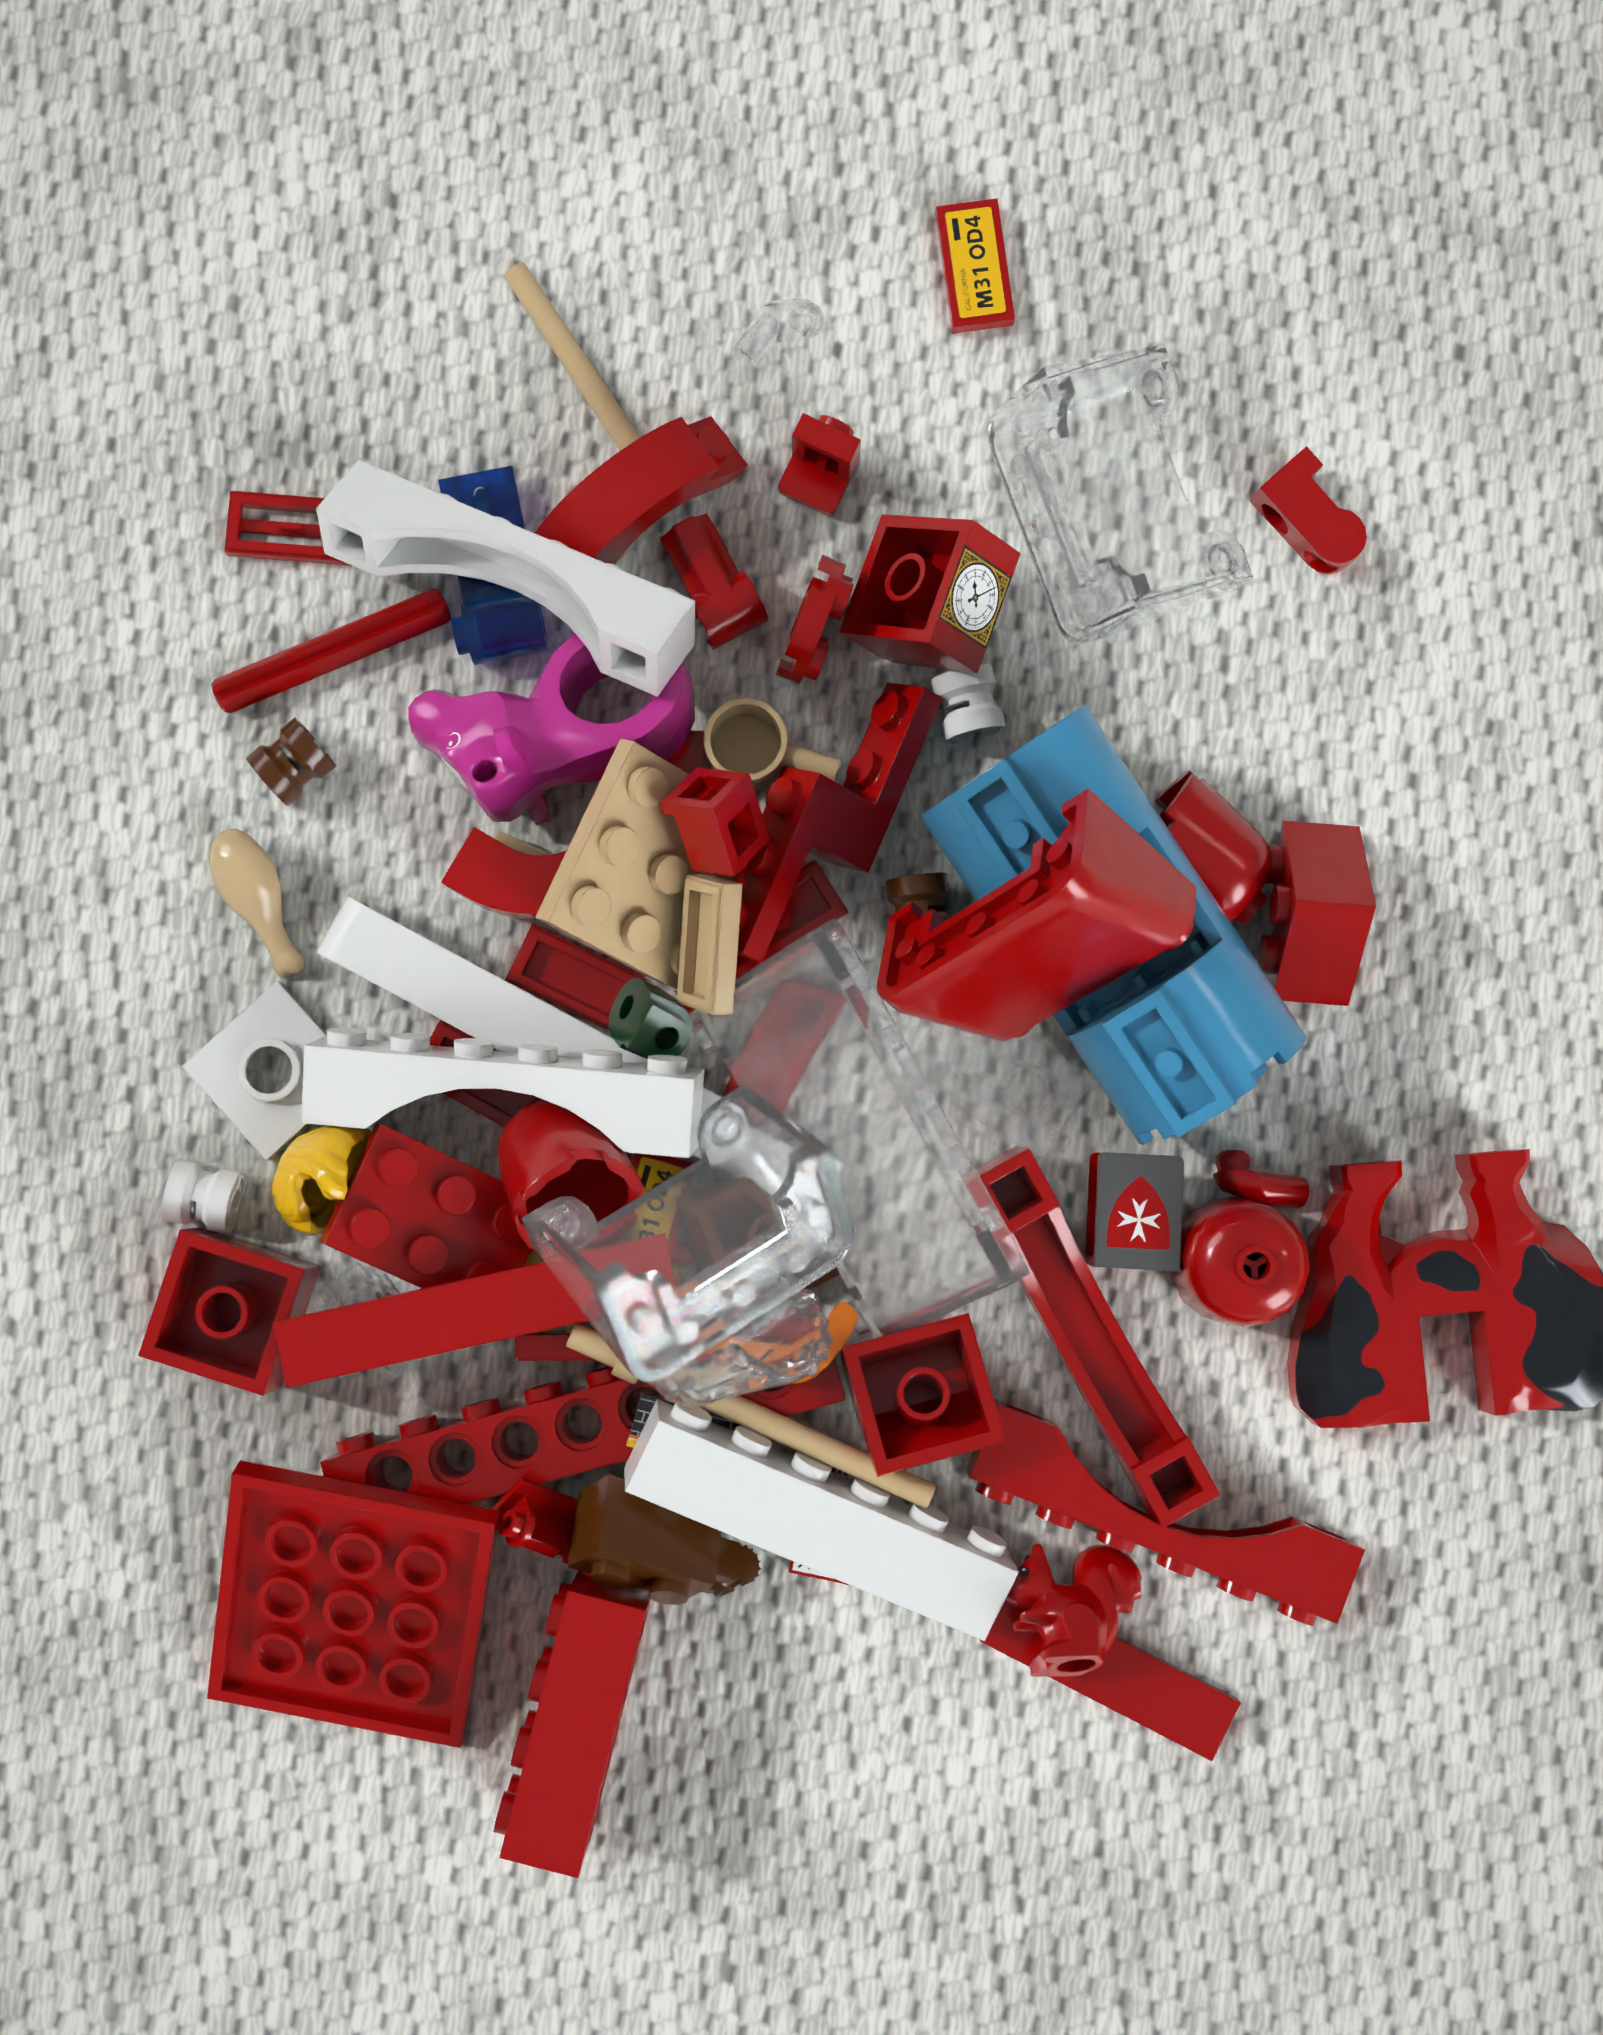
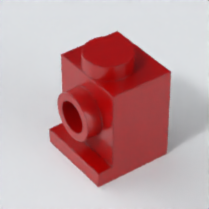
(717, 820)

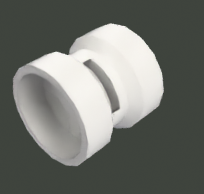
(968, 703)
(203, 1196)

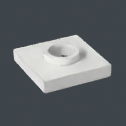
(221, 1065)

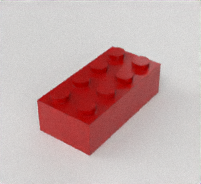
(573, 1733)

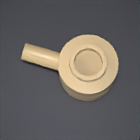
(754, 740)

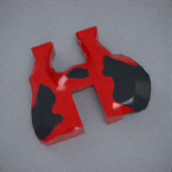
(1522, 1280)

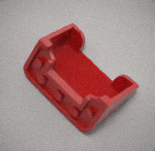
(1046, 936)

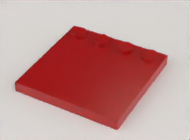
(351, 1603)

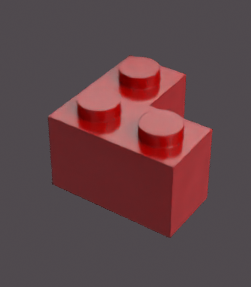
(1318, 912)

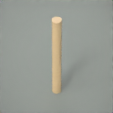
(571, 356)

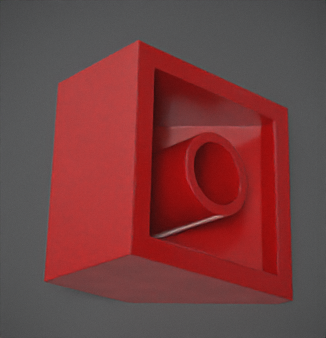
(922, 1395)

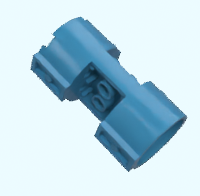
(1181, 1028)

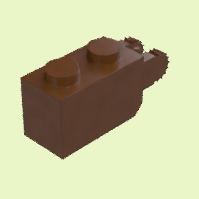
(653, 1548)

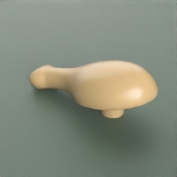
(253, 891)

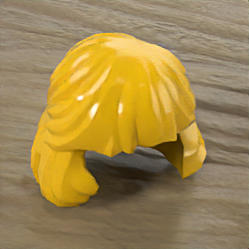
(316, 1175)

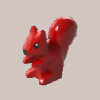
(1076, 1618)

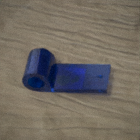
(494, 619)

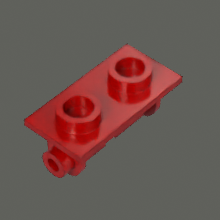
(537, 1519)

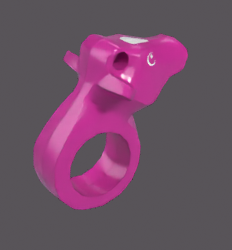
(519, 747)

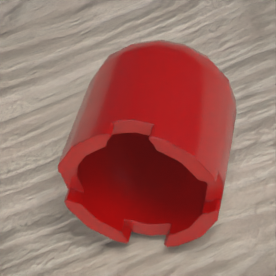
(1219, 844)
(558, 1154)
(1213, 1255)

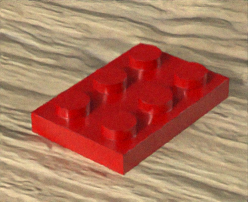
(423, 1215)

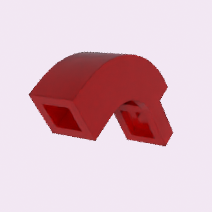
(642, 486)
(501, 876)

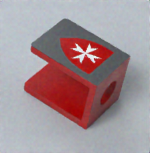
(1134, 1211)

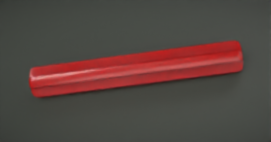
(331, 651)

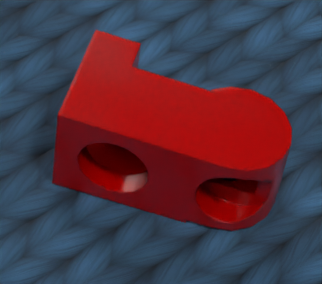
(1307, 517)

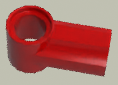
(722, 594)

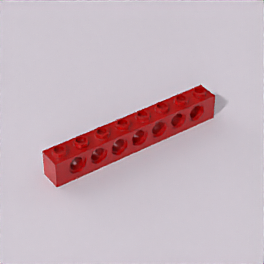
(558, 1450)

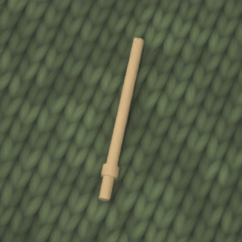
(776, 1428)

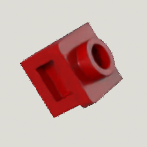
(821, 463)

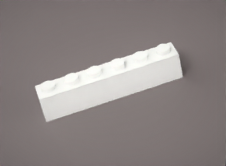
(820, 1518)

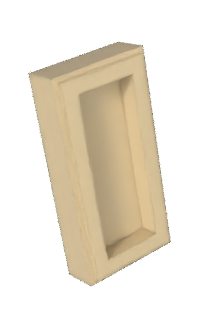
(709, 943)

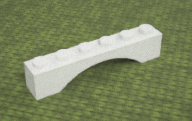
(403, 528)
(634, 1104)

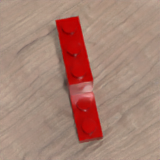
(832, 820)

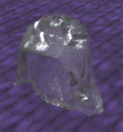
(760, 1356)

